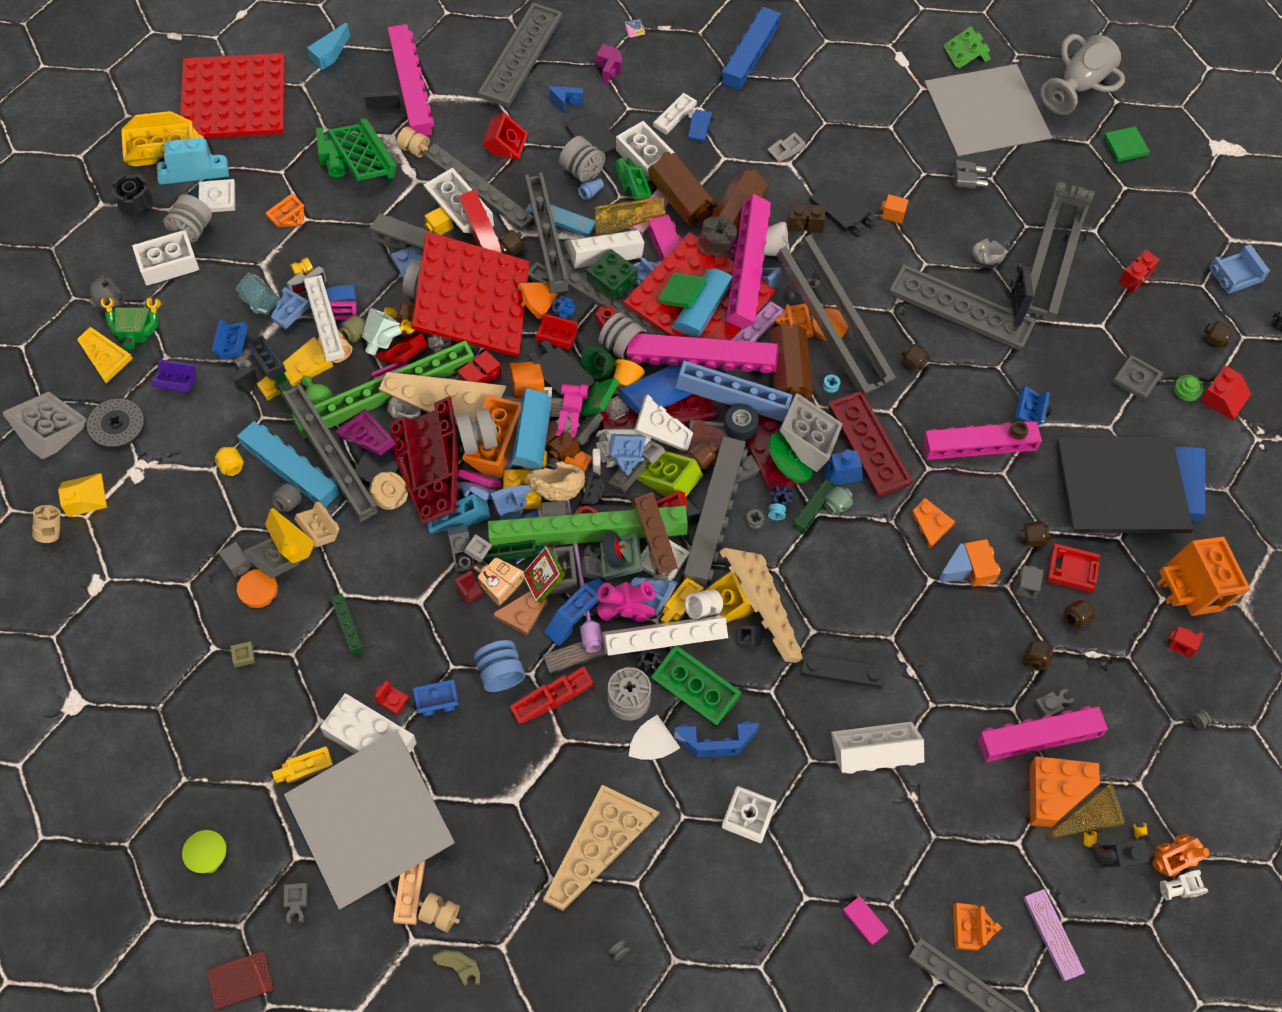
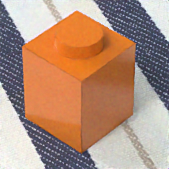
(894, 208)

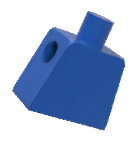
(843, 468)

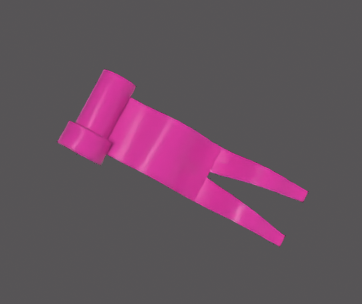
(571, 404)

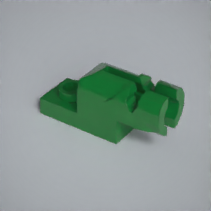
(329, 155)
(632, 179)

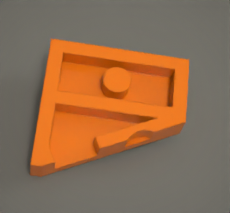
(932, 521)

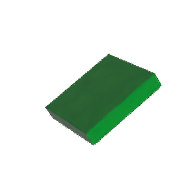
(1126, 144)
(682, 290)
(599, 397)

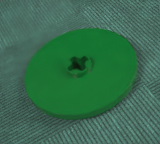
(787, 460)

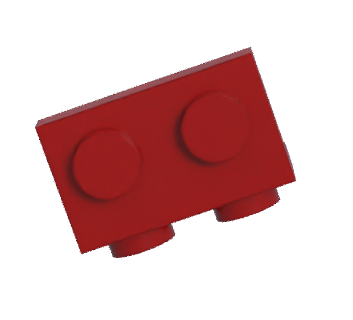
(557, 331)

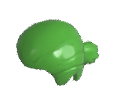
(316, 392)

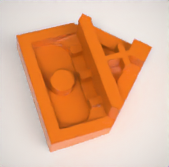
(287, 212)
(537, 297)
(798, 315)
(972, 926)

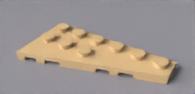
(425, 391)
(763, 597)
(603, 836)

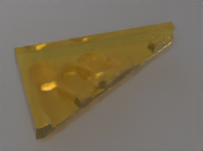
(1099, 813)

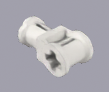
(1185, 885)

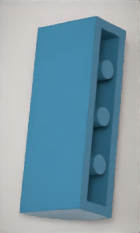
(694, 320)
(532, 429)

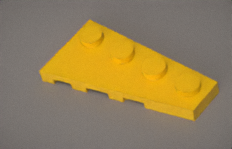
(306, 361)

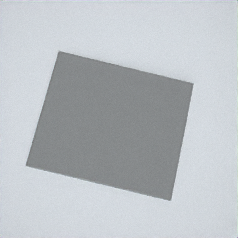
(987, 110)
(368, 819)

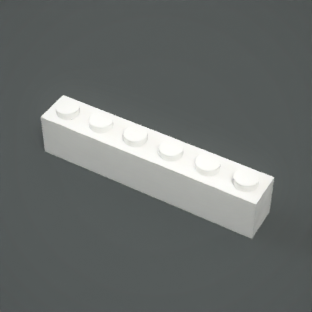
(664, 635)

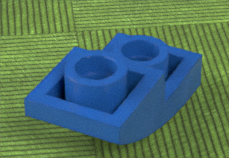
(342, 293)

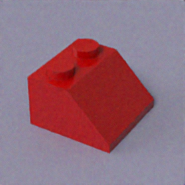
(505, 137)
(1227, 393)

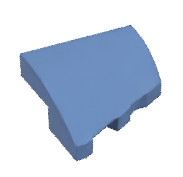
(510, 501)

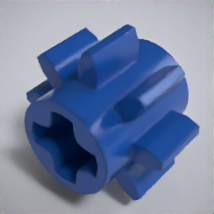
(563, 307)

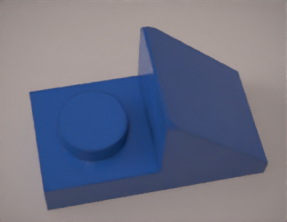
(565, 95)
(699, 125)

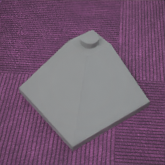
(45, 424)
(810, 432)

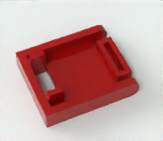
(1077, 569)

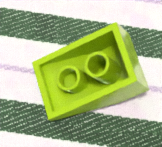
(671, 474)

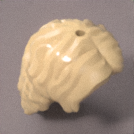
(559, 483)

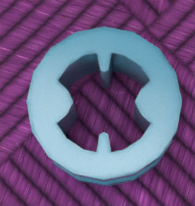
(828, 388)
(777, 511)

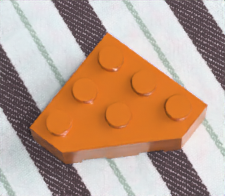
(1058, 788)

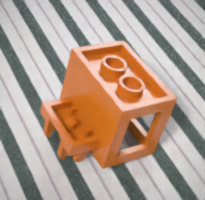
(1202, 576)

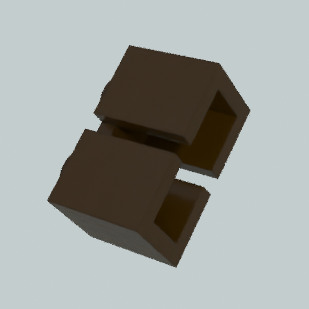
(815, 216)

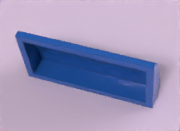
(658, 386)
(1192, 471)

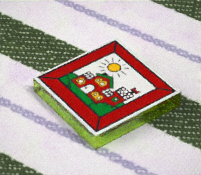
(543, 574)

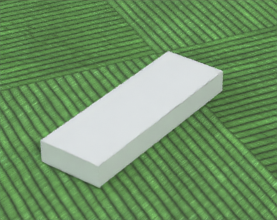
(674, 113)

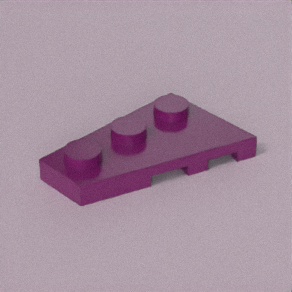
(367, 433)

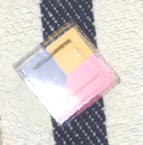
(634, 28)

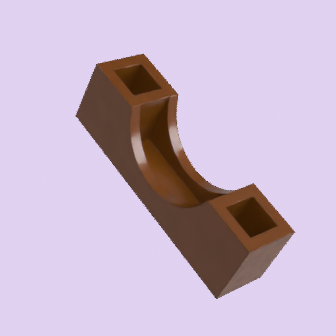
(655, 533)

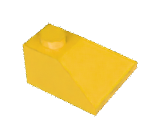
(82, 495)
(734, 600)

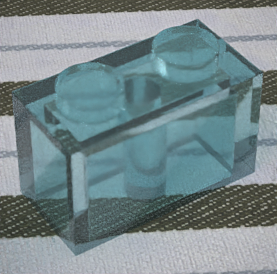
(257, 294)

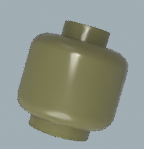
(352, 328)

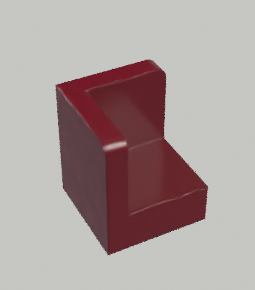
(468, 588)

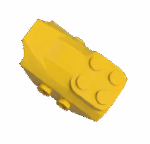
(147, 133)

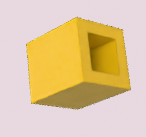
(438, 221)

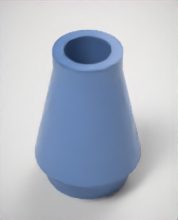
(589, 189)

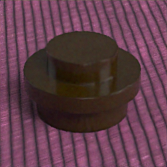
(1018, 430)

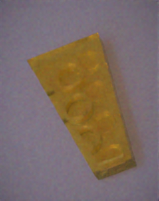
(628, 214)

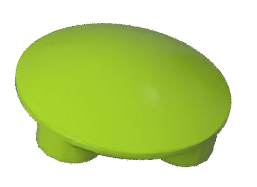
(204, 851)

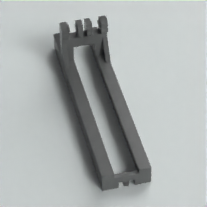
(1081, 199)
(801, 286)

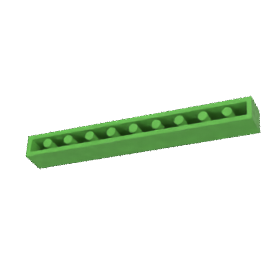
(367, 396)
(581, 527)

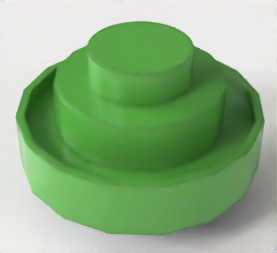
(1188, 388)

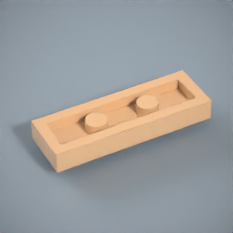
(409, 895)

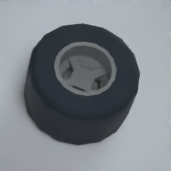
(741, 422)

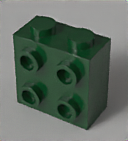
(612, 274)

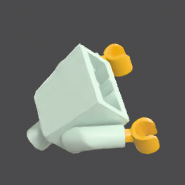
(381, 329)

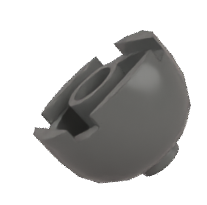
(105, 288)

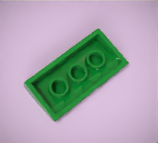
(696, 685)

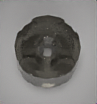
(717, 236)

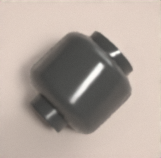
(286, 497)

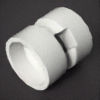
(703, 604)

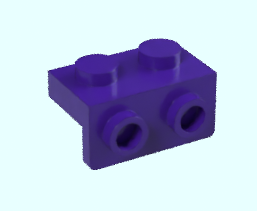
(174, 376)

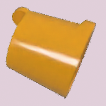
(627, 373)

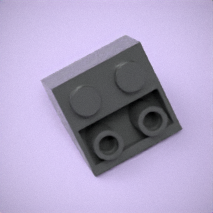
(566, 560)

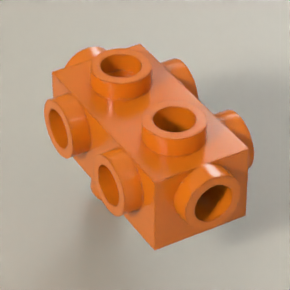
(1179, 855)

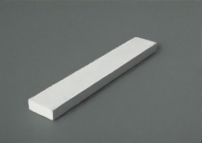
(324, 318)

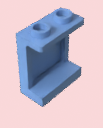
(1239, 270)

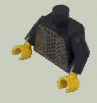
(1124, 852)

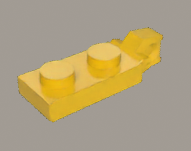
(675, 606)
(304, 766)

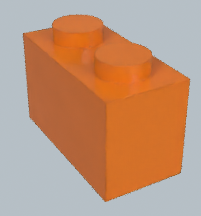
(982, 563)

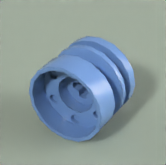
(499, 666)

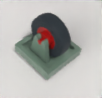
(620, 555)

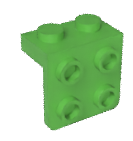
(966, 47)

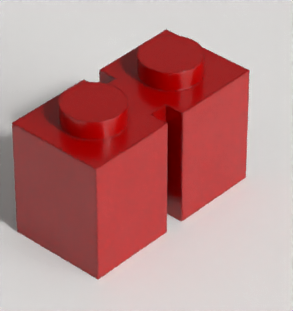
(1139, 271)
(487, 369)

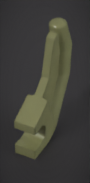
(460, 963)

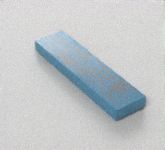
(570, 221)

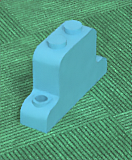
(190, 162)

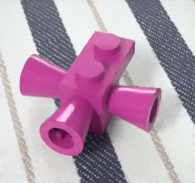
(625, 601)

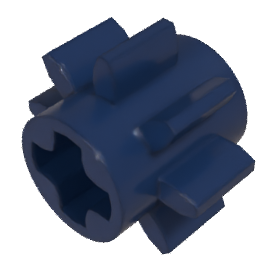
(778, 491)

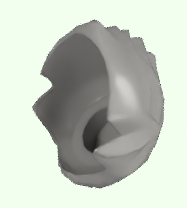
(988, 252)
(399, 409)

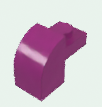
(610, 61)

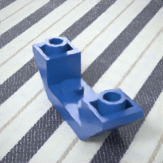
(572, 611)
(687, 737)

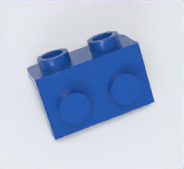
(229, 339)
(1032, 406)
(435, 696)

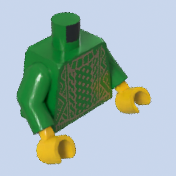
(132, 324)

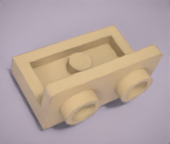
(318, 525)

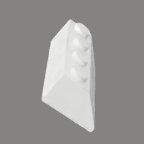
(446, 190)
(588, 250)
(878, 747)

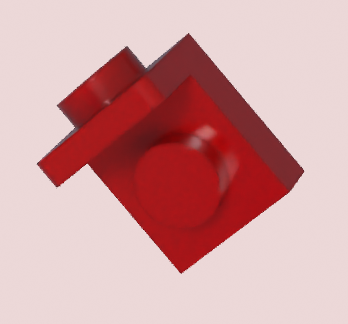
(390, 698)

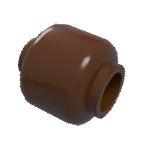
(704, 455)

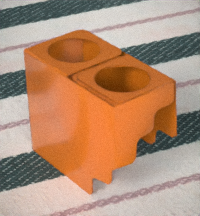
(524, 376)

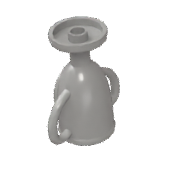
(1084, 71)

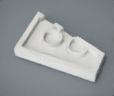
(660, 426)

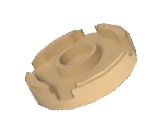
(388, 490)

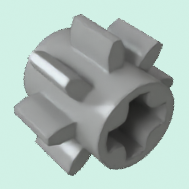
(438, 343)

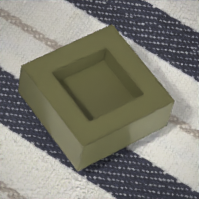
(242, 654)

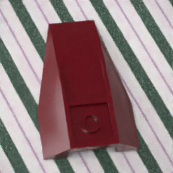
(429, 459)

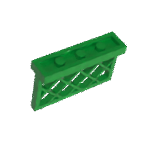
(374, 147)

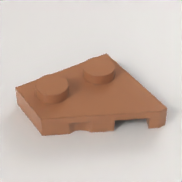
(521, 613)

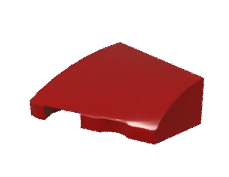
(404, 349)

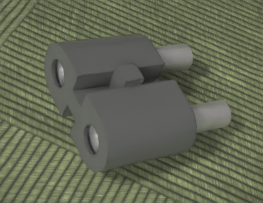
(965, 174)

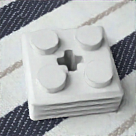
(742, 802)

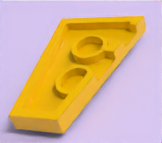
(103, 353)

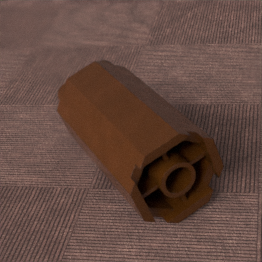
(741, 187)
(682, 189)
(793, 361)

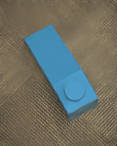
(327, 49)
(468, 512)

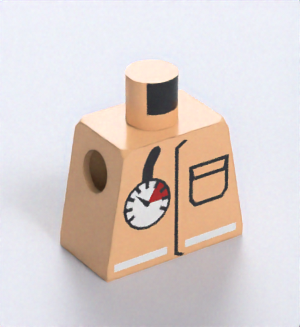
(498, 579)

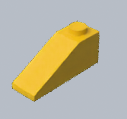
(288, 538)

